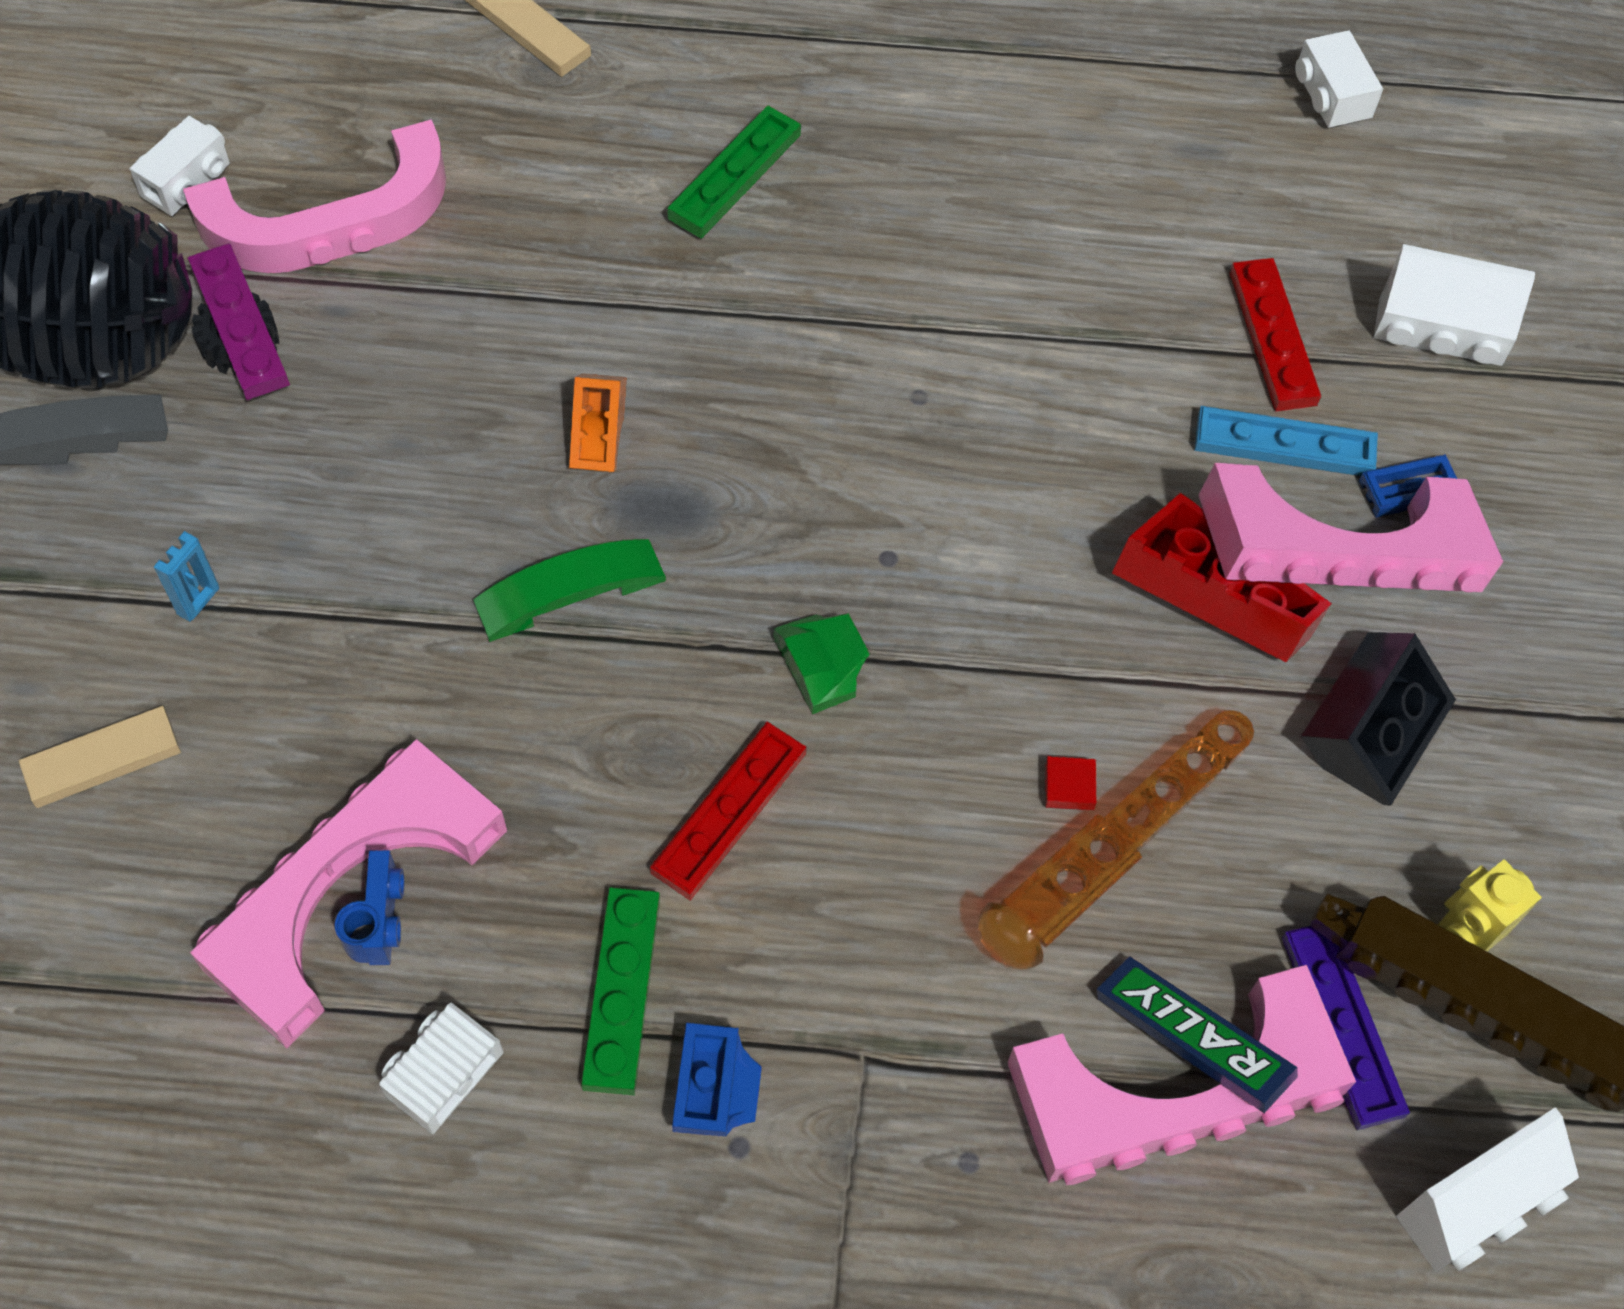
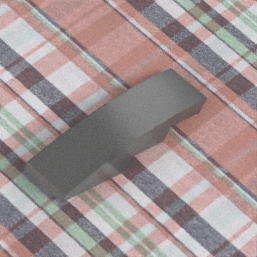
(79, 426)

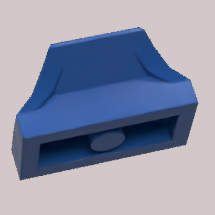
(715, 1082)

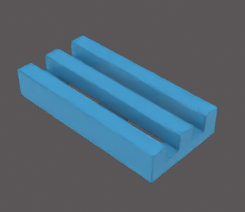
(181, 584)

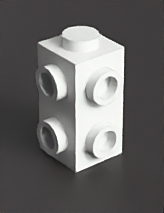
(182, 159)

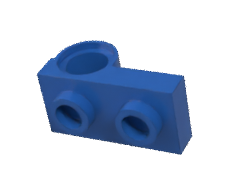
(382, 888)

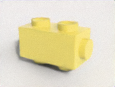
(1489, 904)

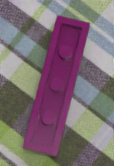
(238, 321)

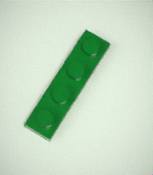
(734, 172)
(621, 992)

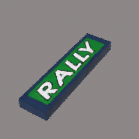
(1197, 1034)

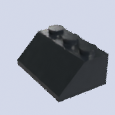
(1380, 715)

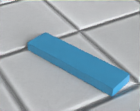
(1285, 441)

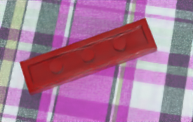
(728, 811)

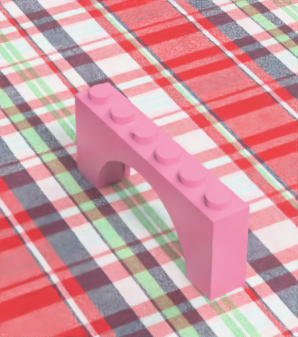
(1274, 542)
(260, 944)
(1091, 1125)

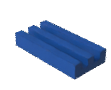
(1397, 497)

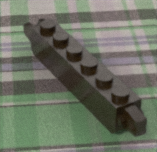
(1479, 994)

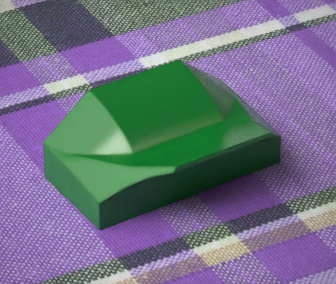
(823, 658)

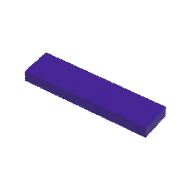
(1376, 1094)

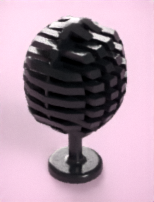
(87, 289)

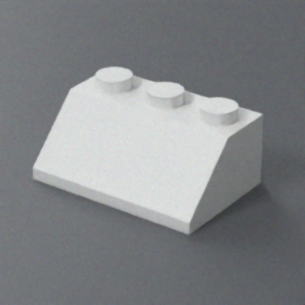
(1453, 305)
(1493, 1194)

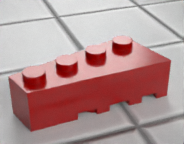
(1179, 563)

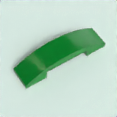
(567, 580)

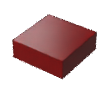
(1070, 783)

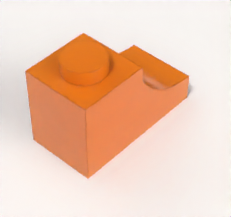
(597, 421)

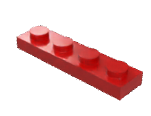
(1275, 335)

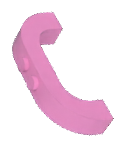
(331, 228)

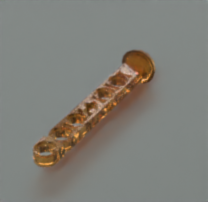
(1043, 910)

